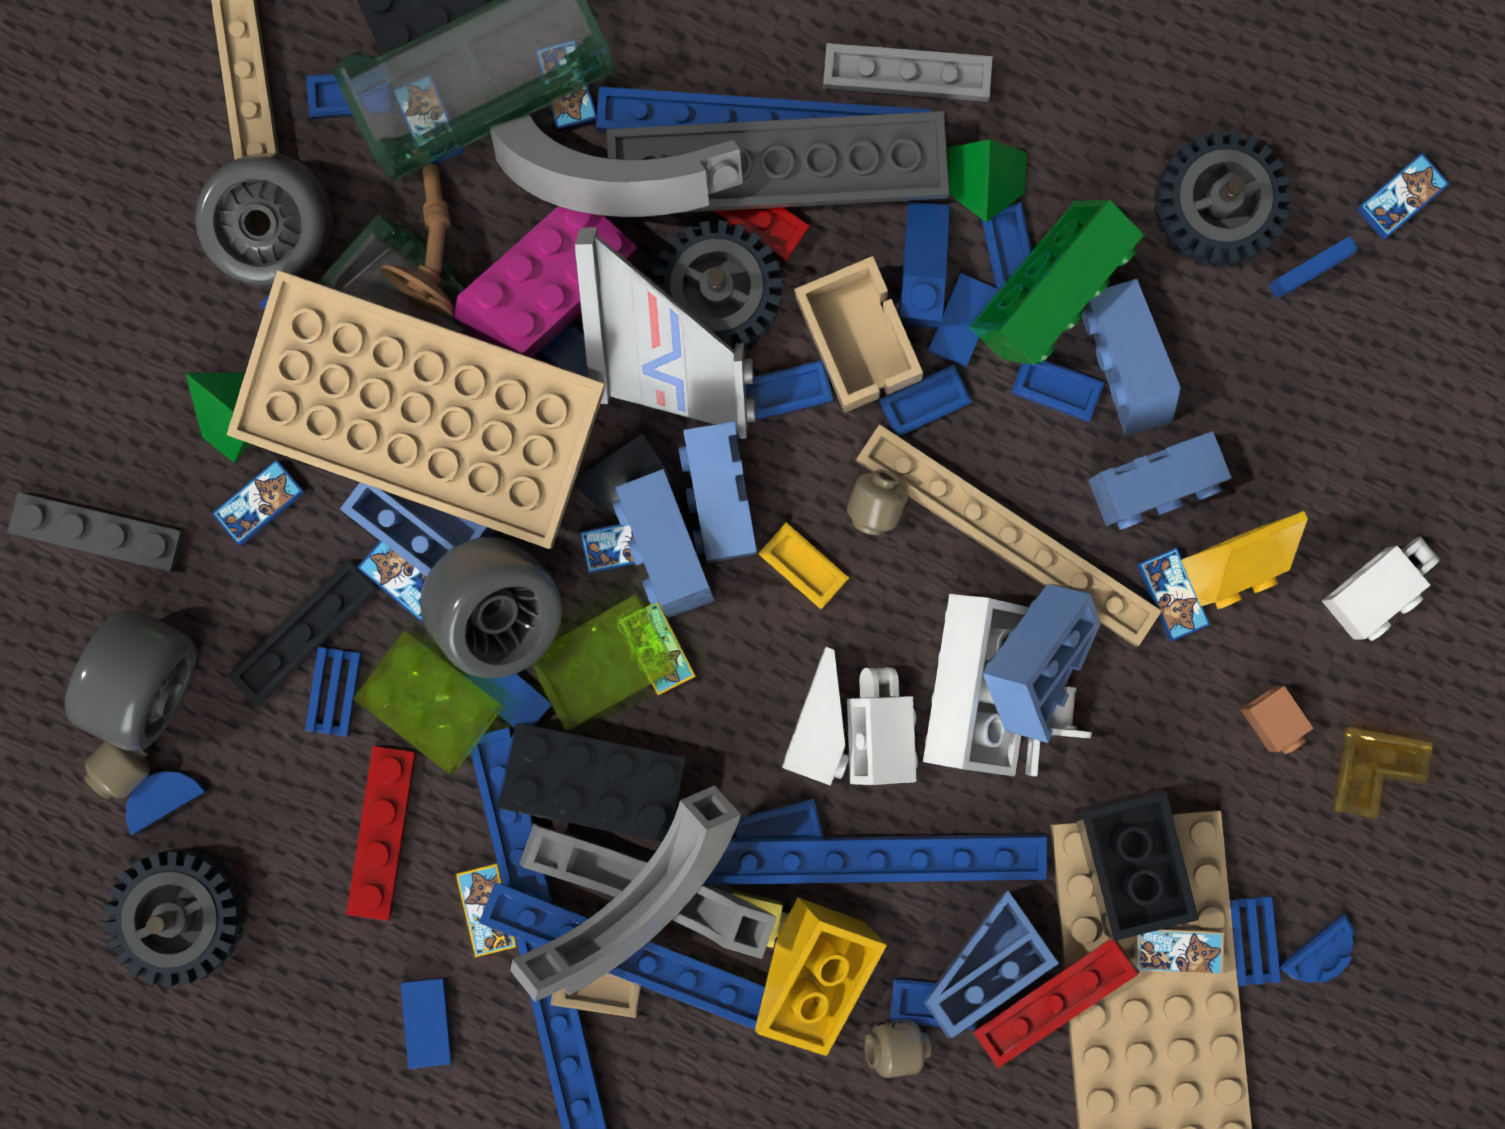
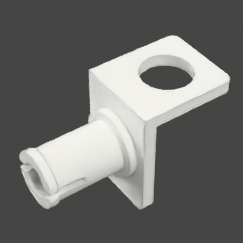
(1061, 724)

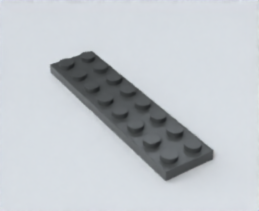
(810, 158)

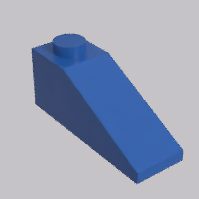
(924, 265)

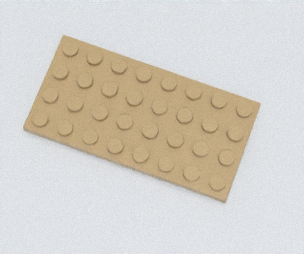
(416, 409)
(1162, 1043)

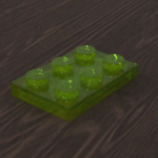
(603, 662)
(428, 702)

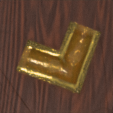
(1368, 759)

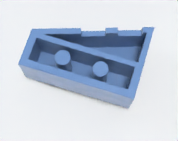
(1132, 357)
(1160, 480)
(718, 492)
(408, 527)
(662, 544)
(1038, 659)
(989, 968)

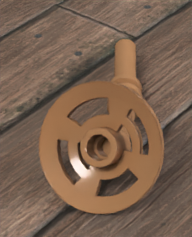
(424, 282)

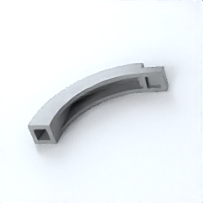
(612, 185)
(591, 864)
(643, 908)

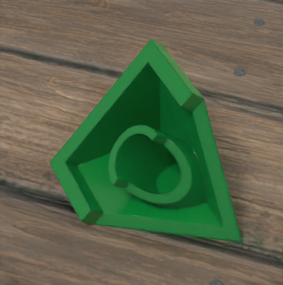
(986, 176)
(214, 403)

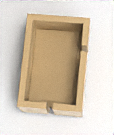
(857, 338)

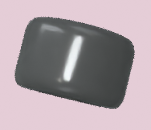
(289, 196)
(491, 607)
(130, 680)

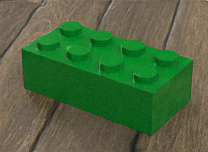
(1057, 281)

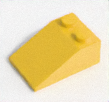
(1245, 561)
(816, 976)

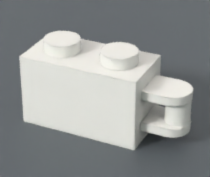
(1382, 589)
(881, 731)

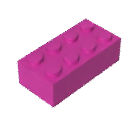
(535, 284)

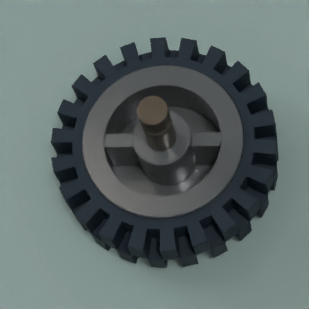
(1222, 199)
(723, 280)
(174, 917)

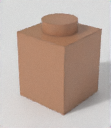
(1277, 720)

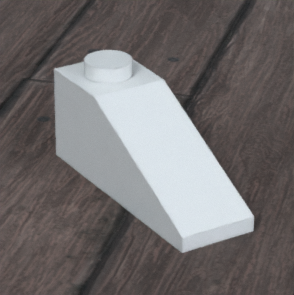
(819, 734)

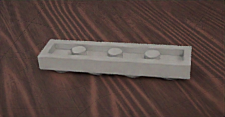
(907, 72)

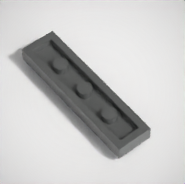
(95, 532)

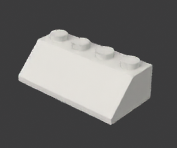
(963, 716)

